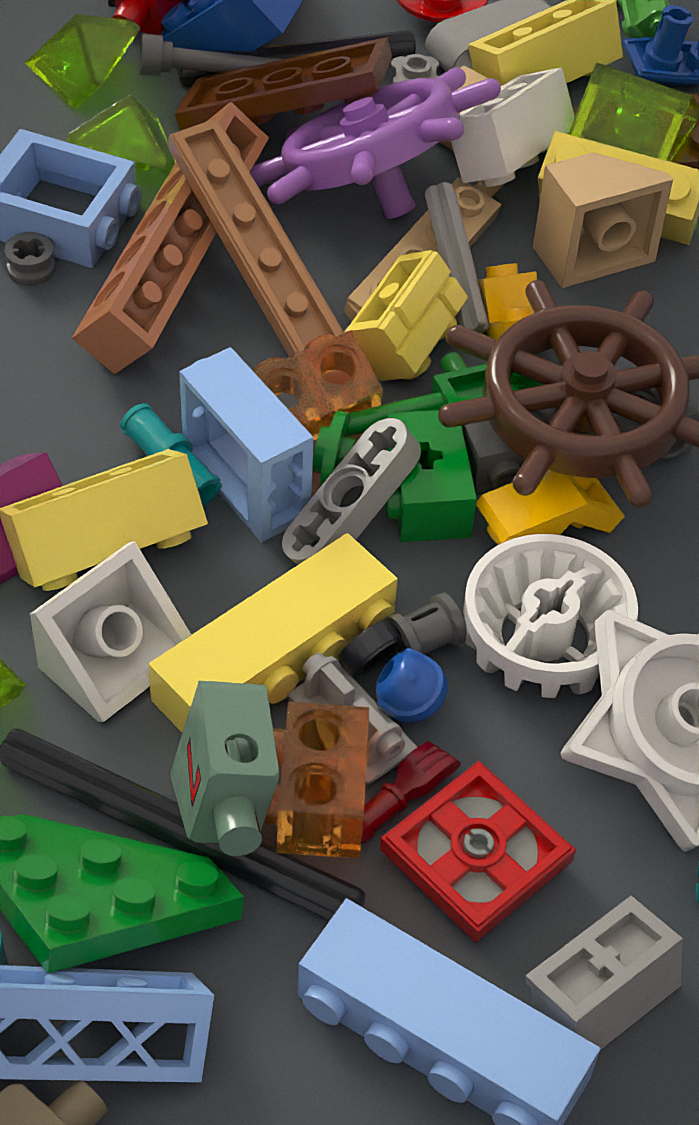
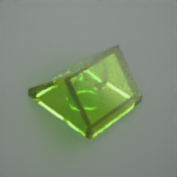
(634, 114)

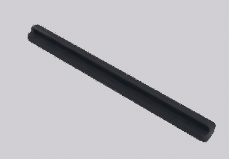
(161, 818)

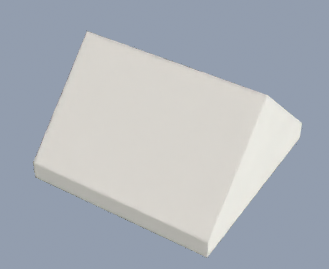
(106, 631)

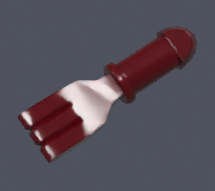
(415, 777)

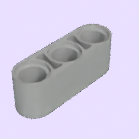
(451, 37)

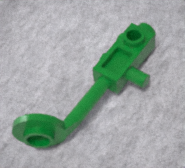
(452, 386)

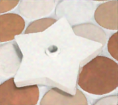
(646, 720)

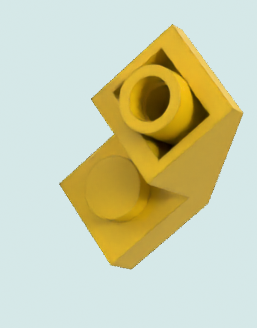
(505, 297)
(550, 509)

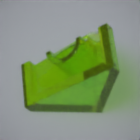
(82, 55)
(128, 133)

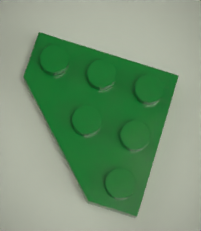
(101, 894)

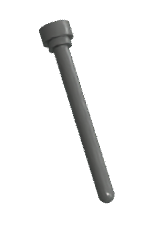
(161, 56)

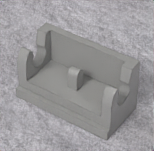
(609, 974)

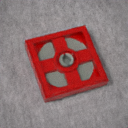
(477, 850)

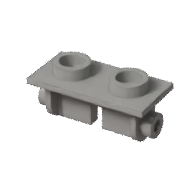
(331, 684)

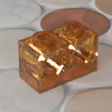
(319, 399)
(321, 780)

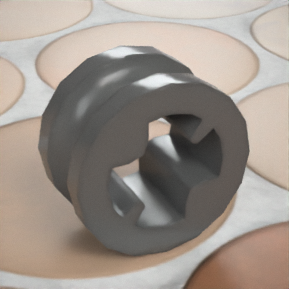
(29, 258)

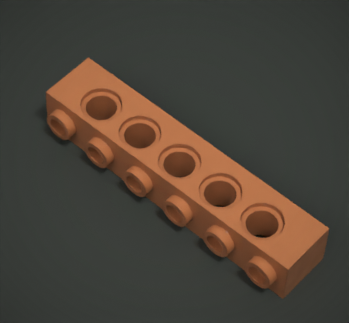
(158, 261)

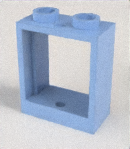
(74, 237)
(247, 442)

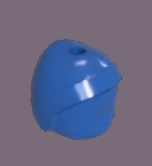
(411, 687)

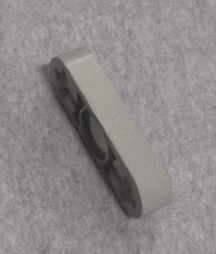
(366, 454)

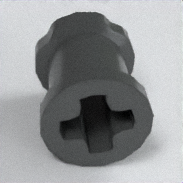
(430, 625)

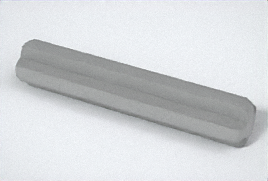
(456, 253)

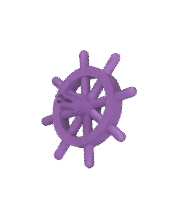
(373, 138)

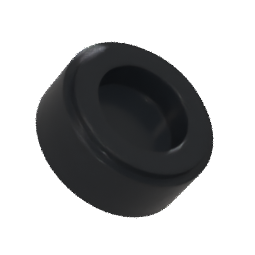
(370, 648)

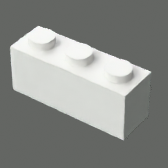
(513, 127)

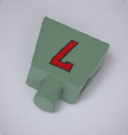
(221, 793)

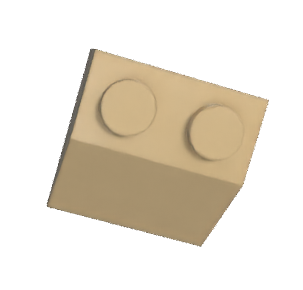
(599, 217)

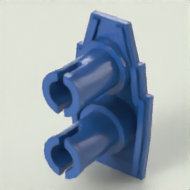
(667, 56)

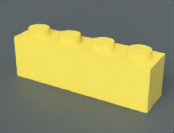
(279, 628)

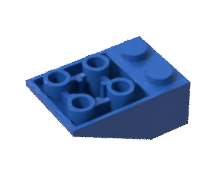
(227, 23)

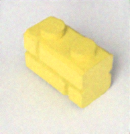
(408, 315)

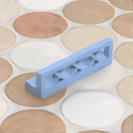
(111, 996)

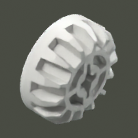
(554, 585)

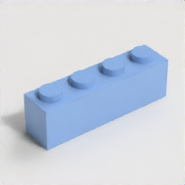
(443, 1021)

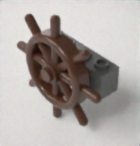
(585, 413)

